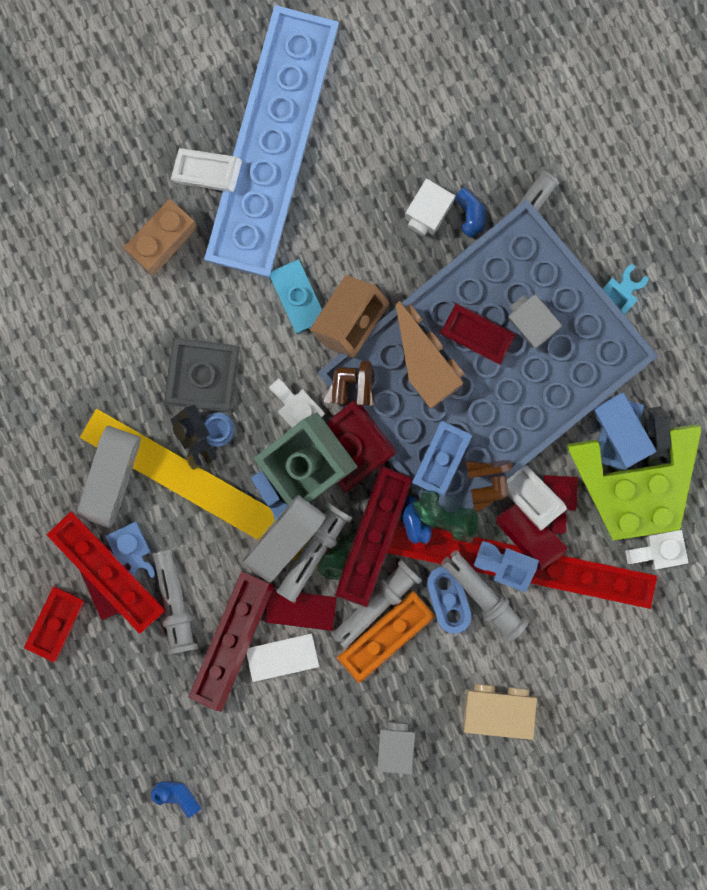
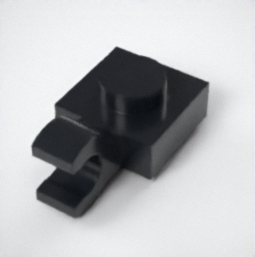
(658, 431)
(192, 433)

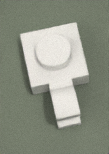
(296, 406)
(663, 551)

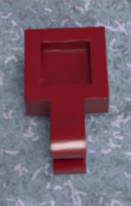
(566, 490)

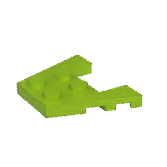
(641, 498)

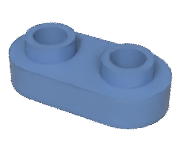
(447, 600)

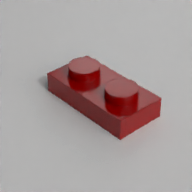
(54, 624)

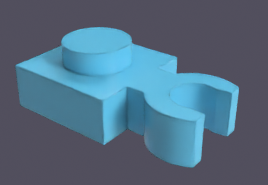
(621, 293)

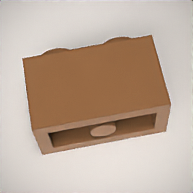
(160, 237)
(349, 316)

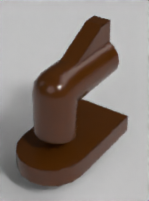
(342, 376)
(499, 490)

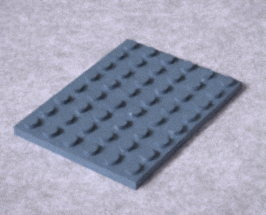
(533, 393)

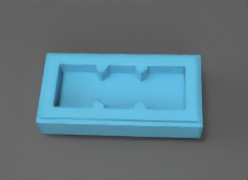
(296, 295)

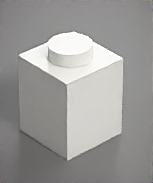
(428, 208)

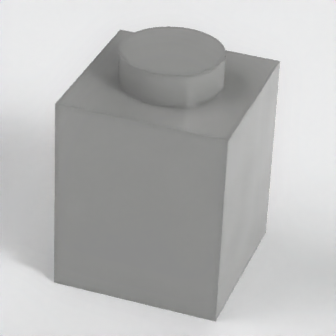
(533, 320)
(396, 748)

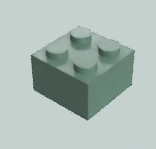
(305, 460)

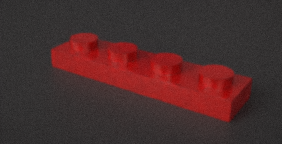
(106, 572)

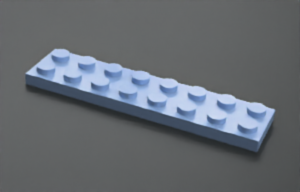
(272, 141)

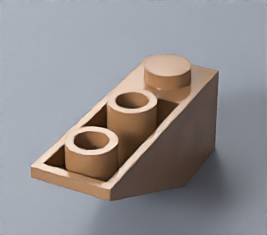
(426, 367)

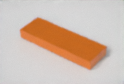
(386, 637)

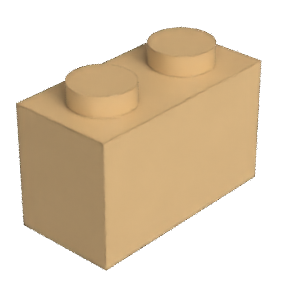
(499, 713)

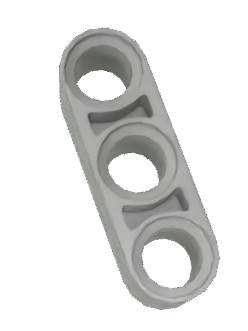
(108, 476)
(284, 538)

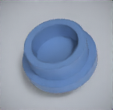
(220, 429)

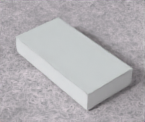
(206, 170)
(534, 497)
(282, 657)

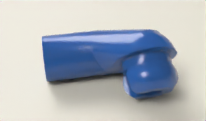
(474, 210)
(414, 529)
(175, 793)

